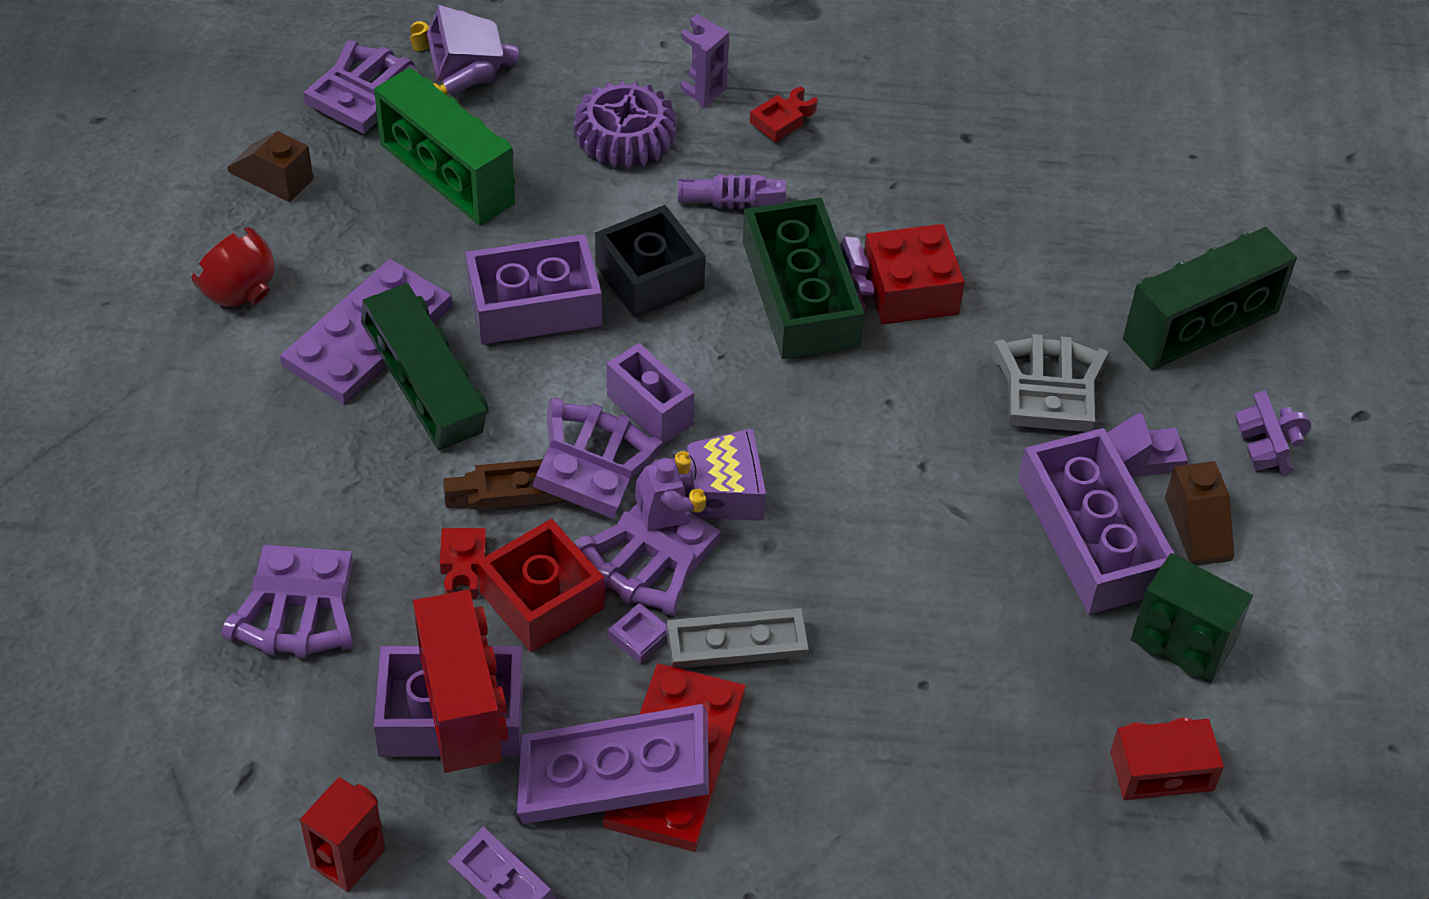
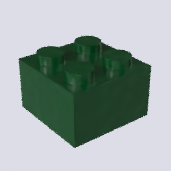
(1190, 617)

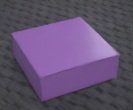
(639, 633)

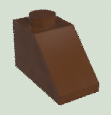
(275, 165)
(1201, 512)

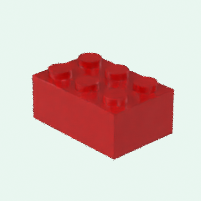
(461, 680)

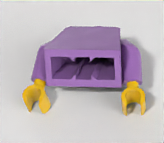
(462, 48)

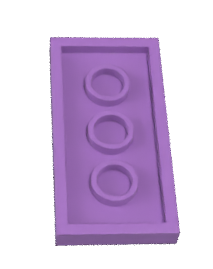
(337, 350)
(613, 764)

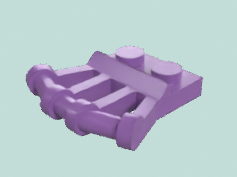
(349, 95)
(584, 476)
(674, 547)
(295, 578)

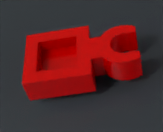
(781, 117)
(459, 557)

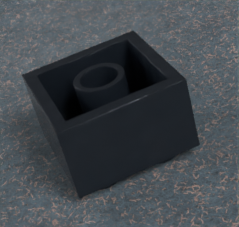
(650, 260)

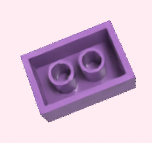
(533, 289)
(403, 707)

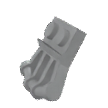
(1047, 400)

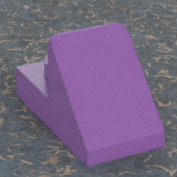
(1145, 450)

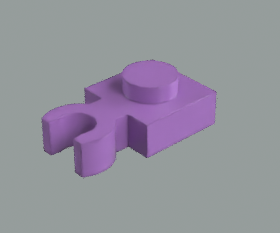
(857, 266)

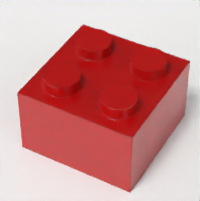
(913, 274)
(541, 585)

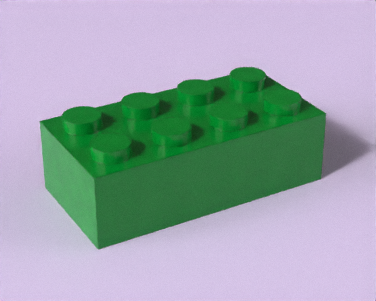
(445, 145)

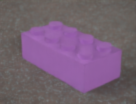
(1094, 518)

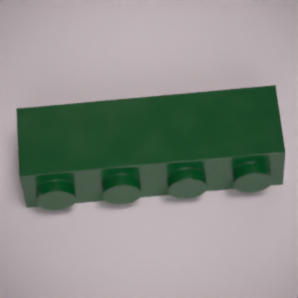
(424, 366)

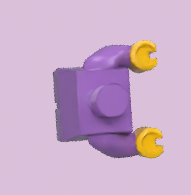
(662, 493)

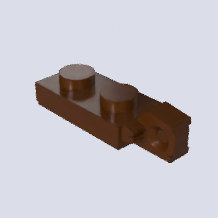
(497, 487)

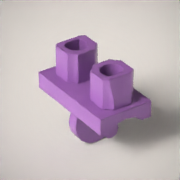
(1274, 449)

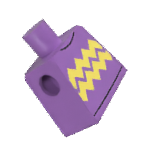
(729, 476)

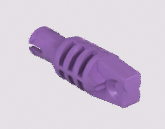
(733, 191)

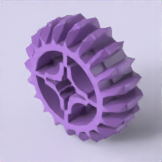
(625, 124)

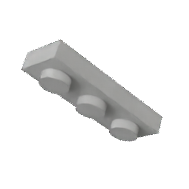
(736, 638)

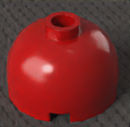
(236, 270)

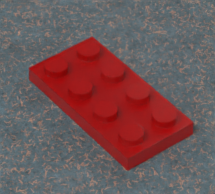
(682, 820)

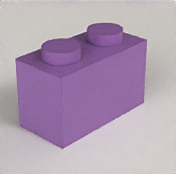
(650, 393)

